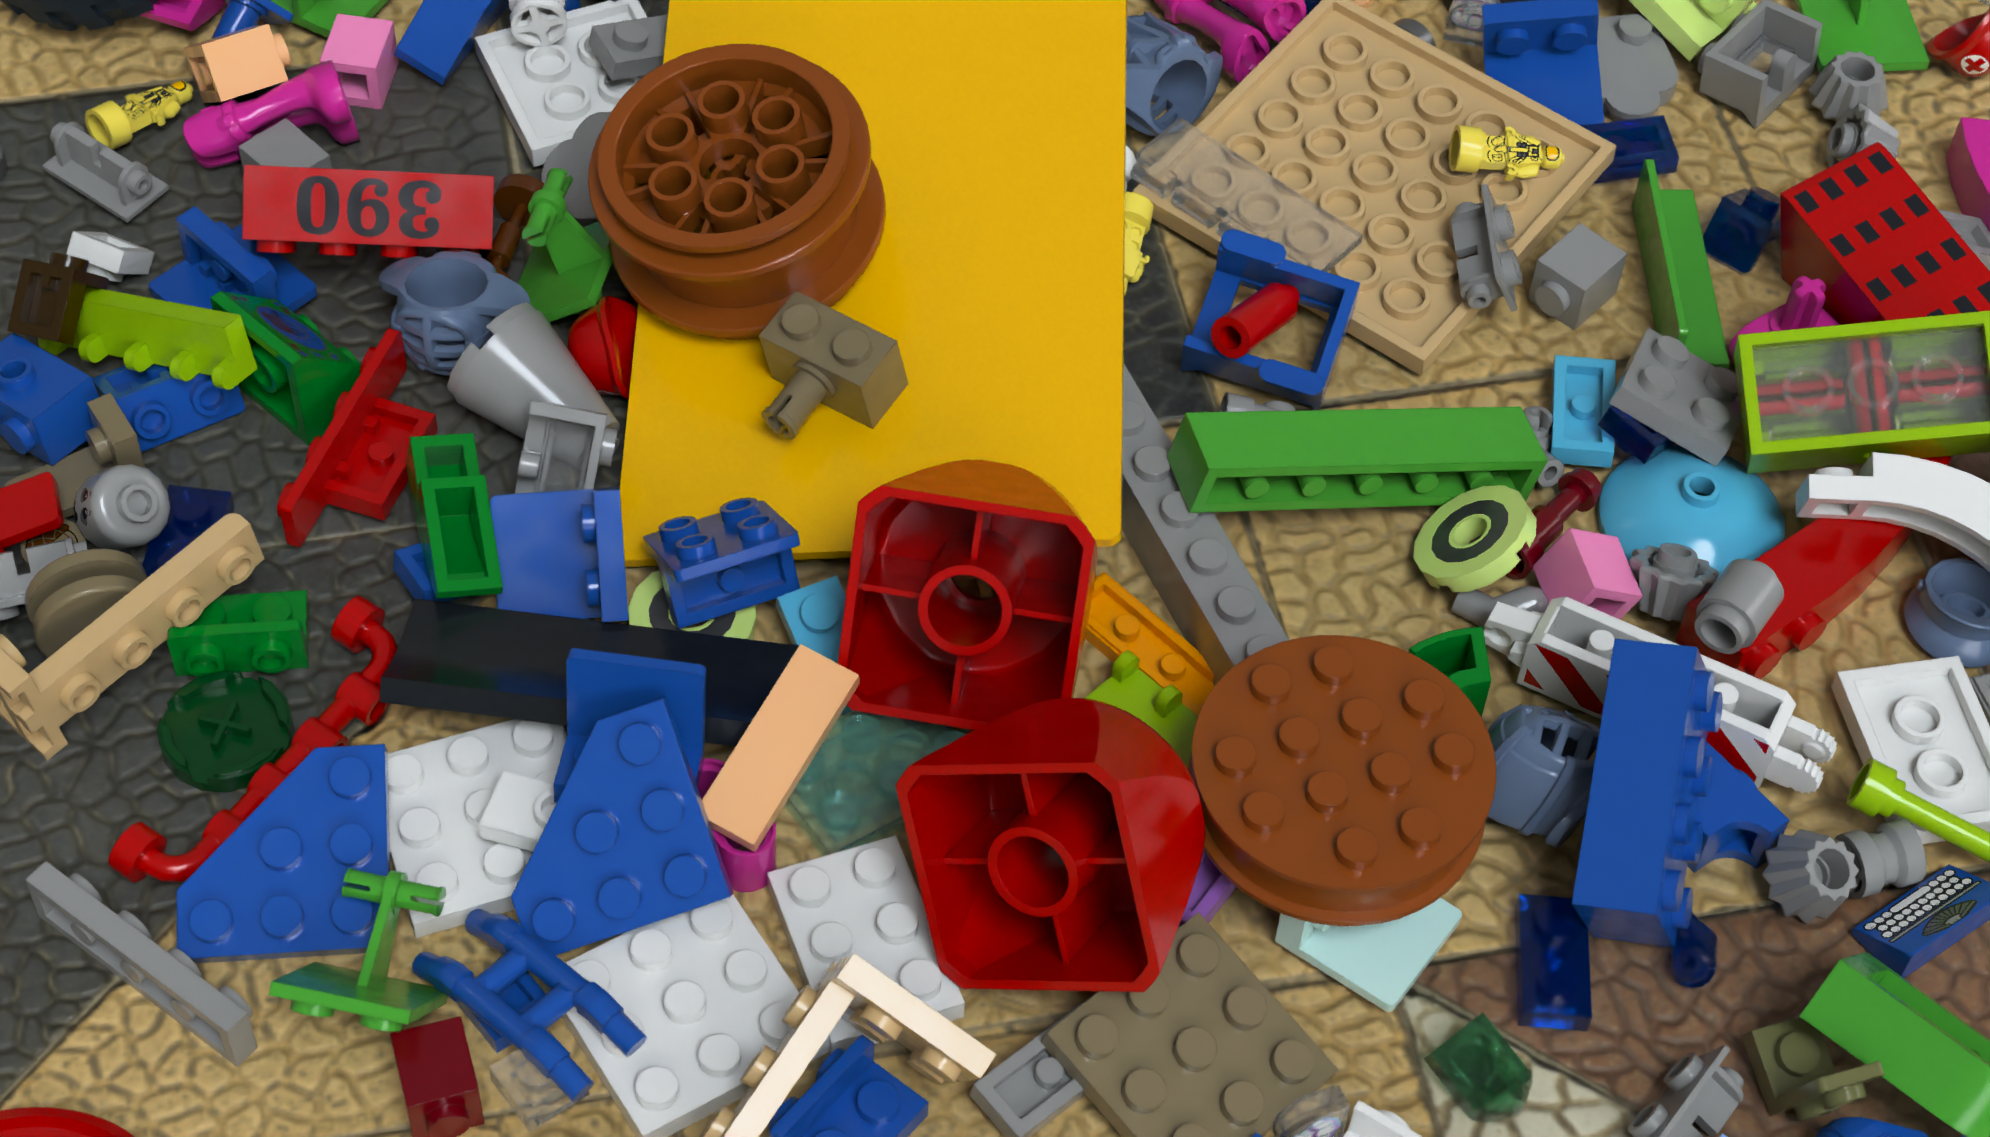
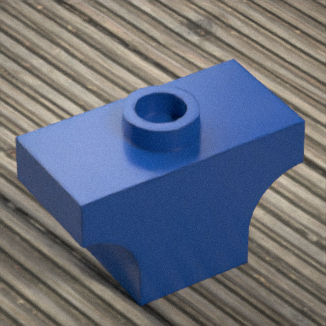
(1735, 817)

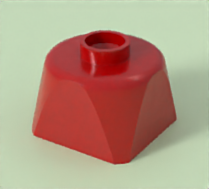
(927, 643)
(1054, 849)

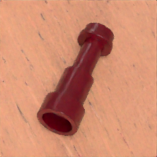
(1577, 491)

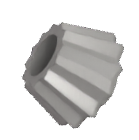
(1848, 82)
(1858, 131)
(1670, 579)
(1809, 874)

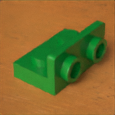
(244, 635)

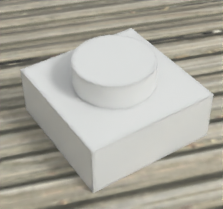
(110, 255)

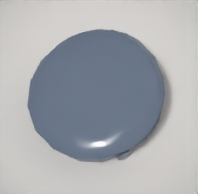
(1952, 612)

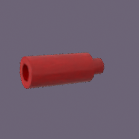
(1255, 319)

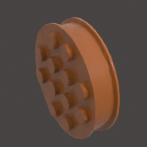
(1341, 779)

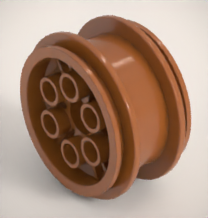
(795, 153)

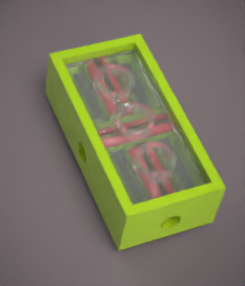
(1863, 390)

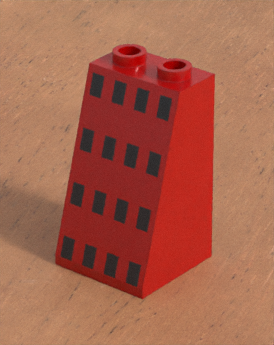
(1877, 244)

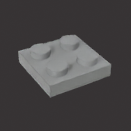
(1680, 396)

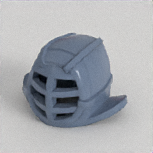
(1166, 70)
(446, 305)
(1542, 771)

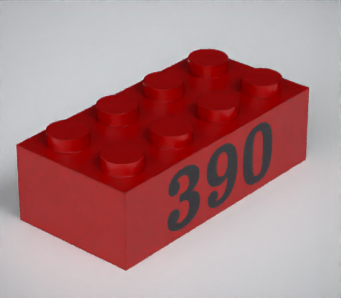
(366, 208)

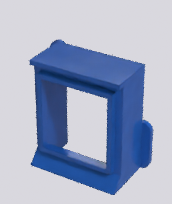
(1253, 264)

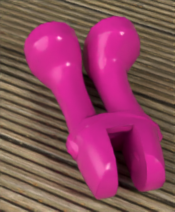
(1239, 42)
(304, 100)

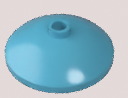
(1691, 504)

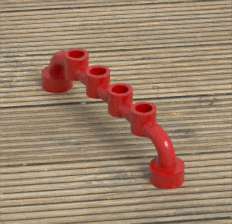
(357, 626)

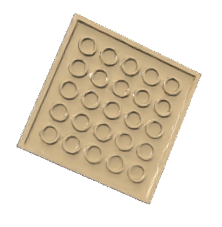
(1365, 131)

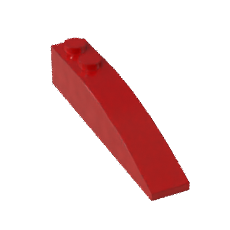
(1821, 575)

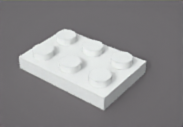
(1926, 728)
(867, 907)

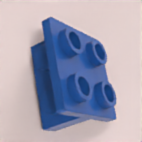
(225, 262)
(724, 560)

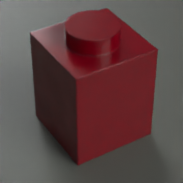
(437, 1079)

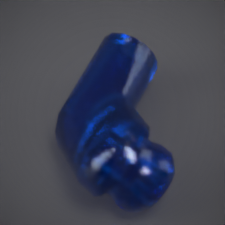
(1695, 954)

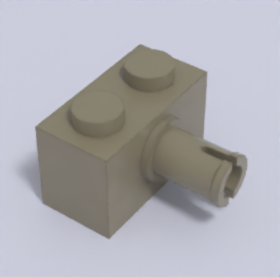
(828, 362)

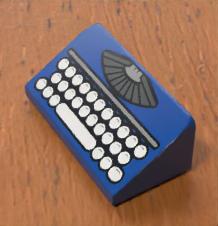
(1926, 920)

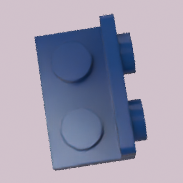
(167, 407)
(851, 1100)

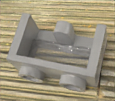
(1761, 60)
(563, 448)

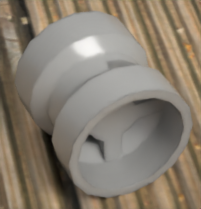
(1885, 857)

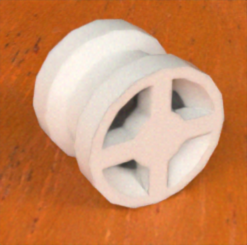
(538, 21)

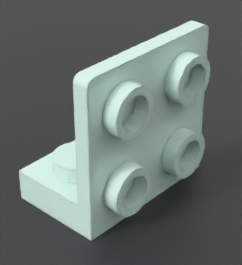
(1376, 958)

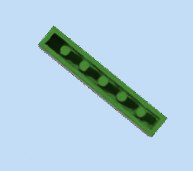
(1350, 457)

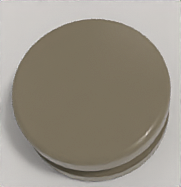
(76, 592)

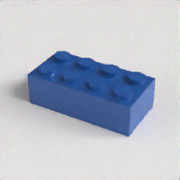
(1646, 794)

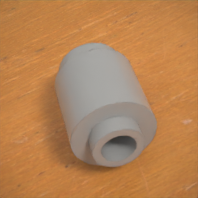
(1738, 606)

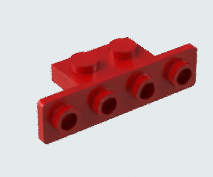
(363, 450)

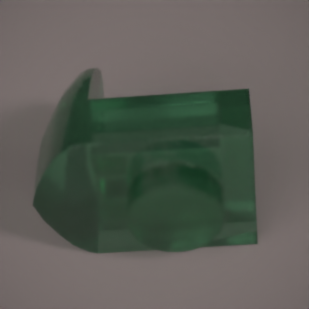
(1482, 1072)

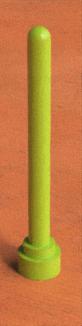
(1880, 792)

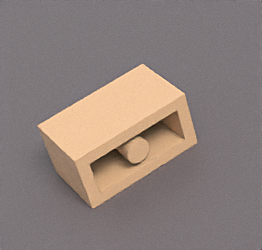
(238, 63)

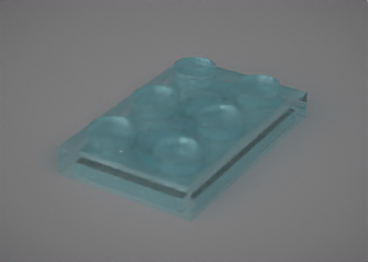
(851, 782)

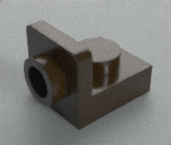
(52, 297)

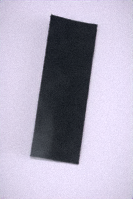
(517, 664)

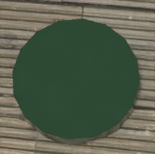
(224, 730)

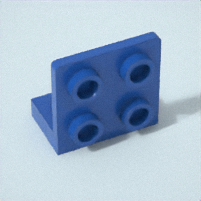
(1547, 54)
(562, 553)
(615, 682)

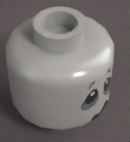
(121, 507)

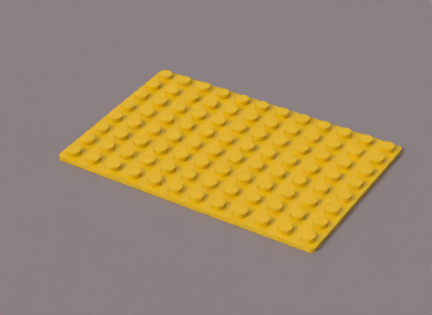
(989, 273)

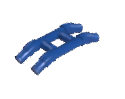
(528, 1029)

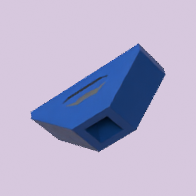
(445, 34)

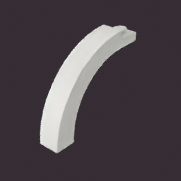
(1907, 494)

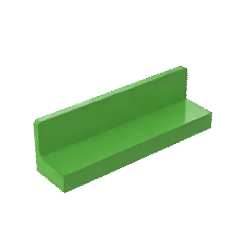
(1677, 267)

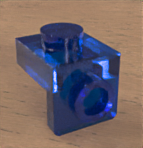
(1743, 227)

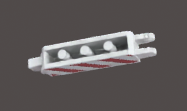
(1569, 659)

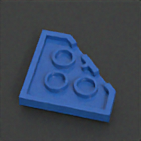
(622, 839)
(282, 871)

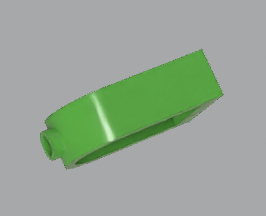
(1914, 1037)

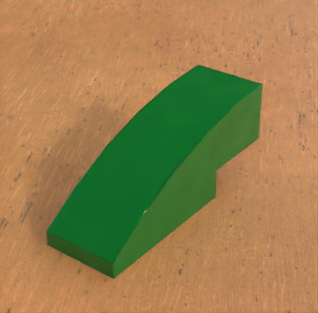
(453, 515)

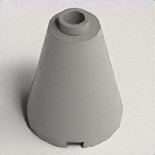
(519, 365)

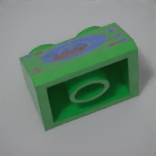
(296, 366)

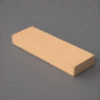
(778, 746)

